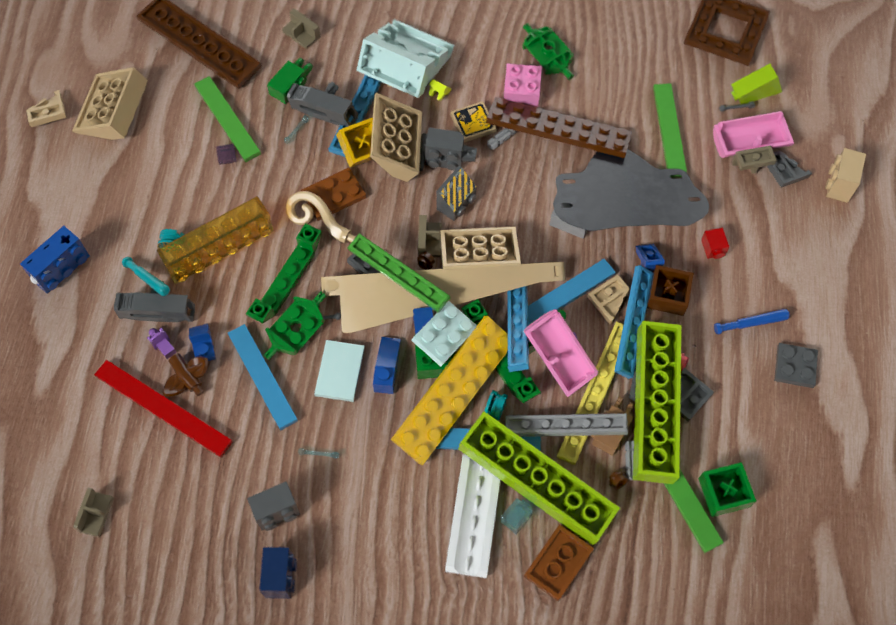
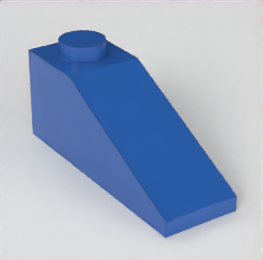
(386, 365)

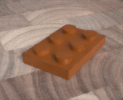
(337, 192)
(558, 562)

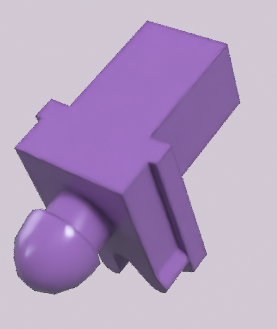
(160, 341)

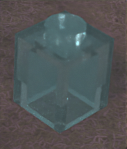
(516, 515)

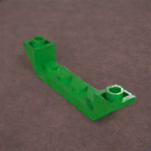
(272, 301)
(517, 383)

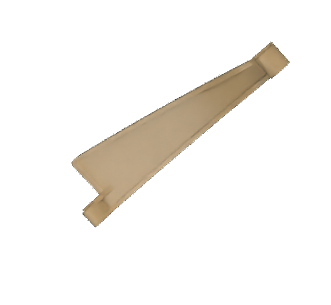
(377, 300)

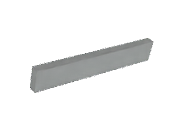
(568, 424)

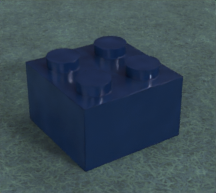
(277, 573)

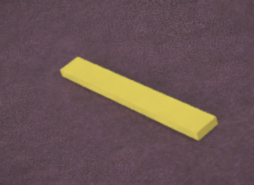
(594, 394)

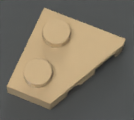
(47, 110)
(609, 297)

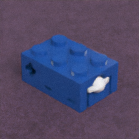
(55, 259)

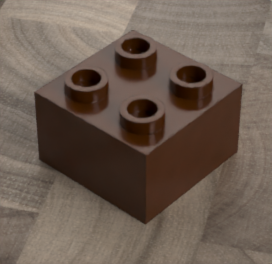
(670, 290)

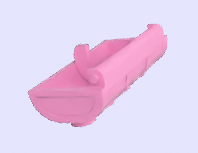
(751, 133)
(561, 351)

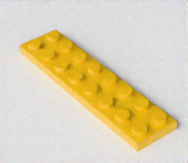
(452, 391)

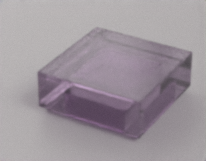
(226, 154)

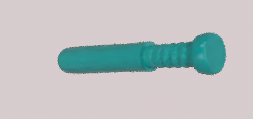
(156, 284)

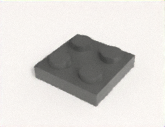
(796, 365)

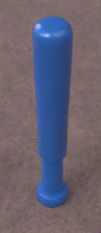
(766, 318)

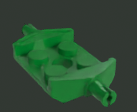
(553, 60)
(301, 312)

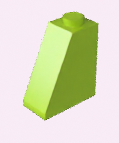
(756, 85)

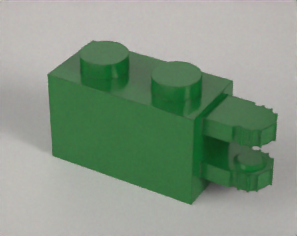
(287, 76)

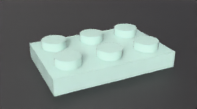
(444, 333)

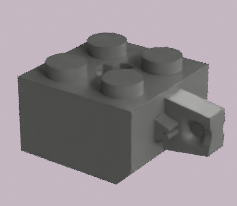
(447, 149)

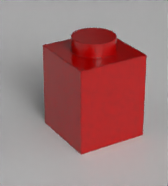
(715, 243)

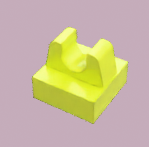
(435, 86)

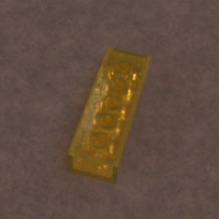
(216, 240)

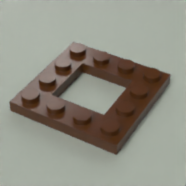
(738, 52)

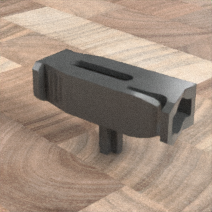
(322, 104)
(154, 307)

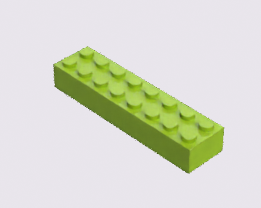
(657, 403)
(538, 478)

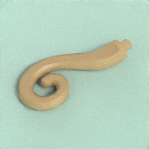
(337, 231)

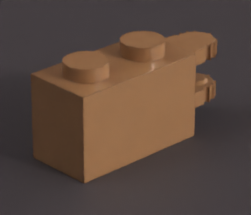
(609, 443)

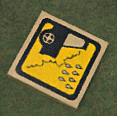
(472, 121)

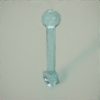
(287, 140)
(301, 451)

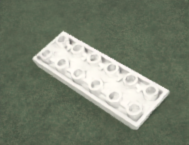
(473, 520)

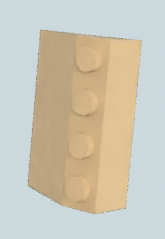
(111, 104)
(396, 137)
(479, 248)

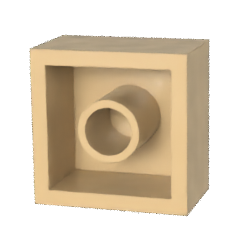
(845, 175)

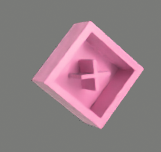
(523, 84)

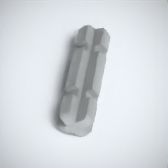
(499, 138)
(629, 447)

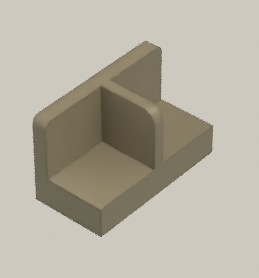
(301, 29)
(754, 158)
(429, 237)
(93, 513)

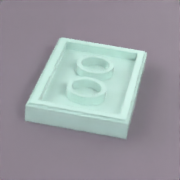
(339, 371)

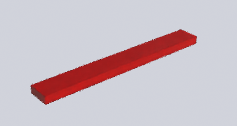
(163, 408)

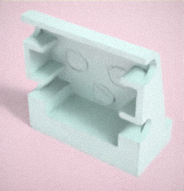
(403, 57)

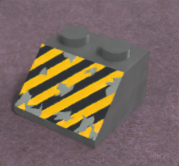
(455, 194)

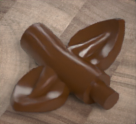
(186, 375)

